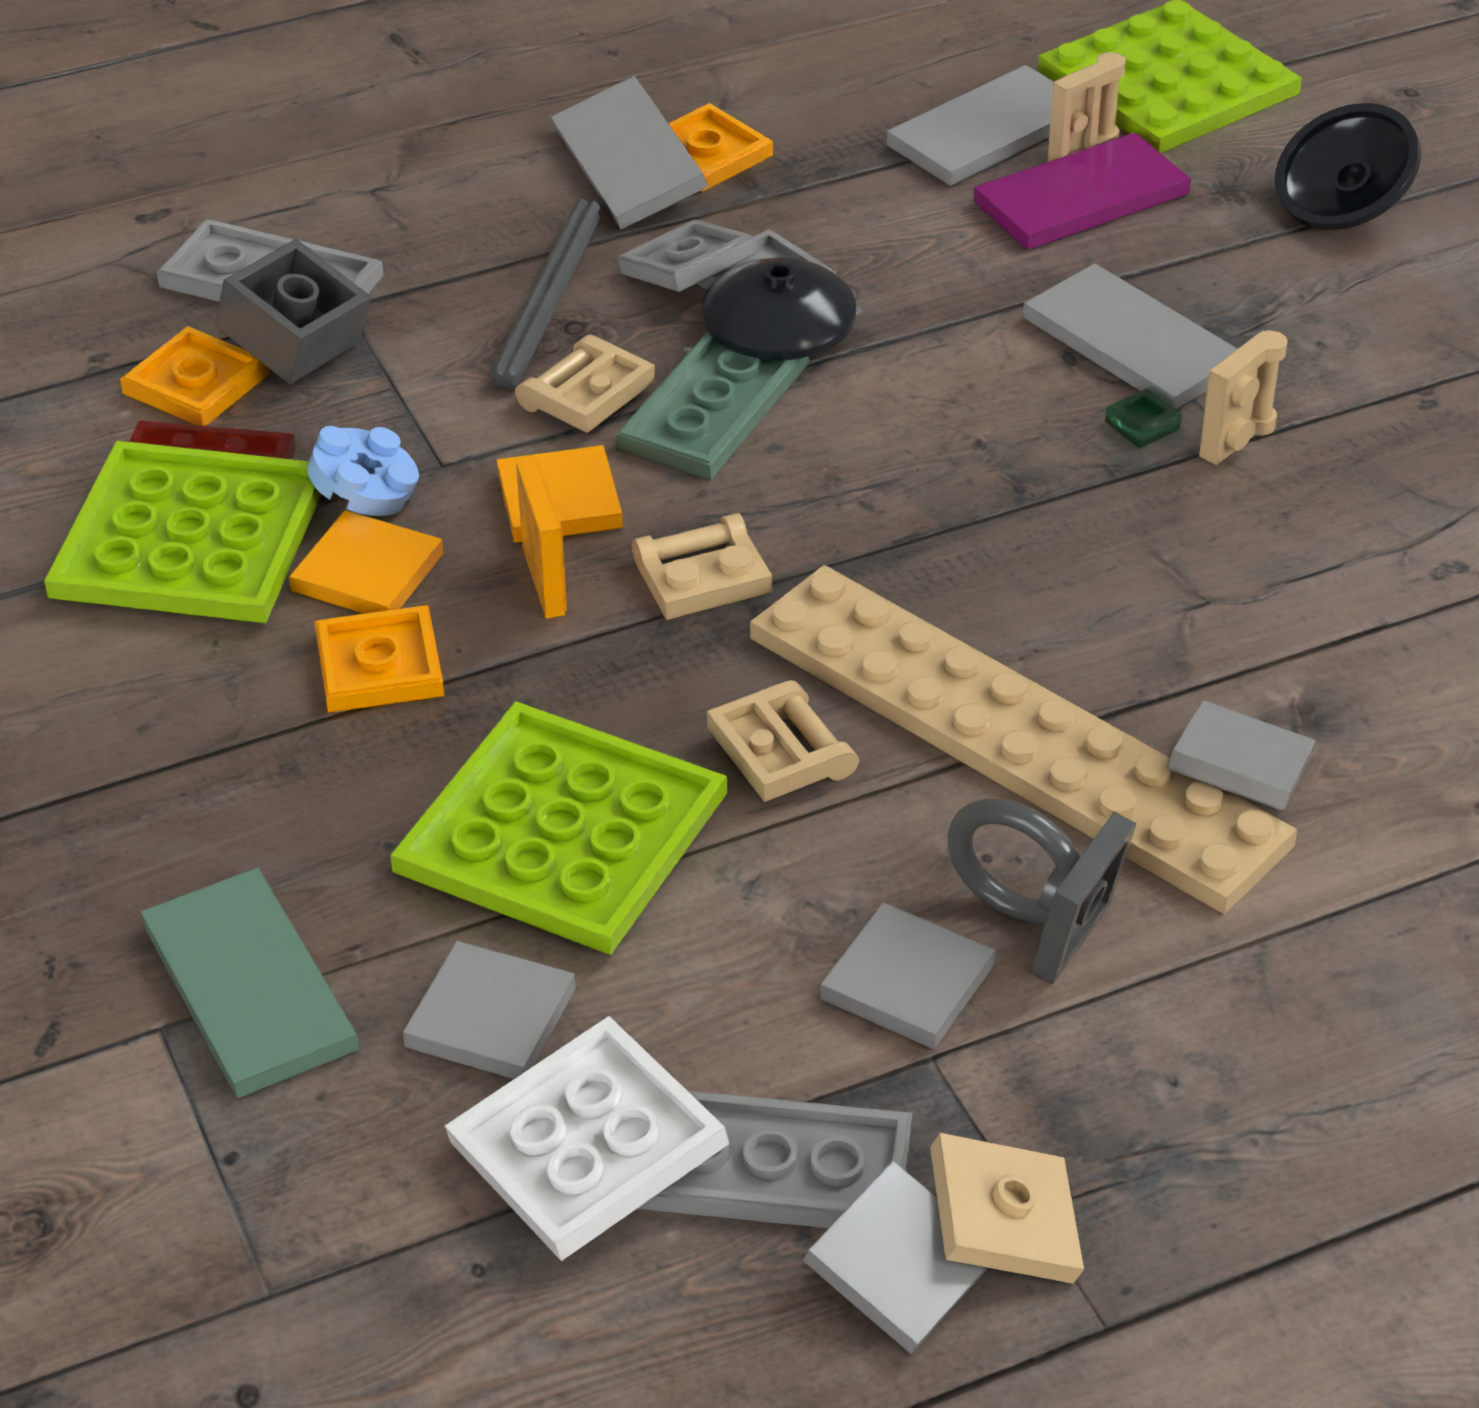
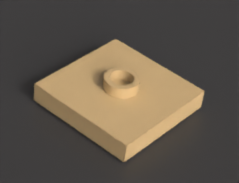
(1006, 1208)

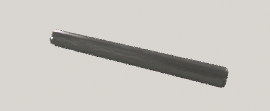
(545, 295)

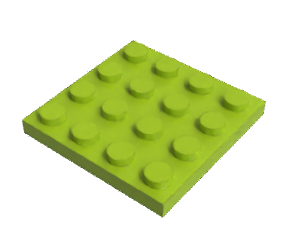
(1179, 74)
(186, 532)
(560, 826)

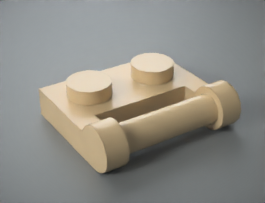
(1085, 107)
(587, 384)
(1242, 396)
(703, 579)
(768, 749)

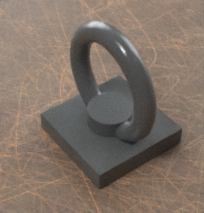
(1074, 892)

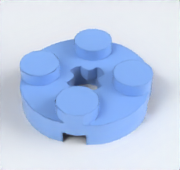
(363, 469)

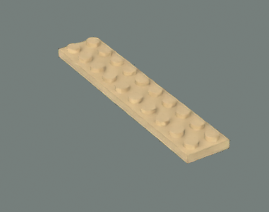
(1024, 736)

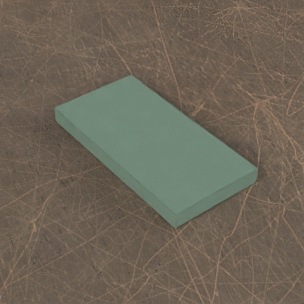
(706, 408)
(249, 982)

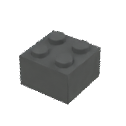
(292, 311)

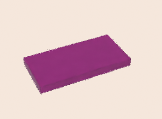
(1081, 190)

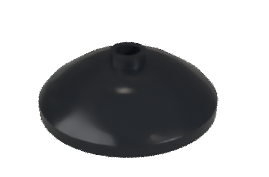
(1347, 166)
(779, 309)

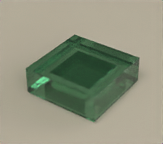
(1143, 418)

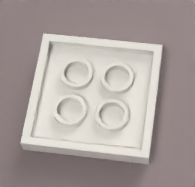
(586, 1137)

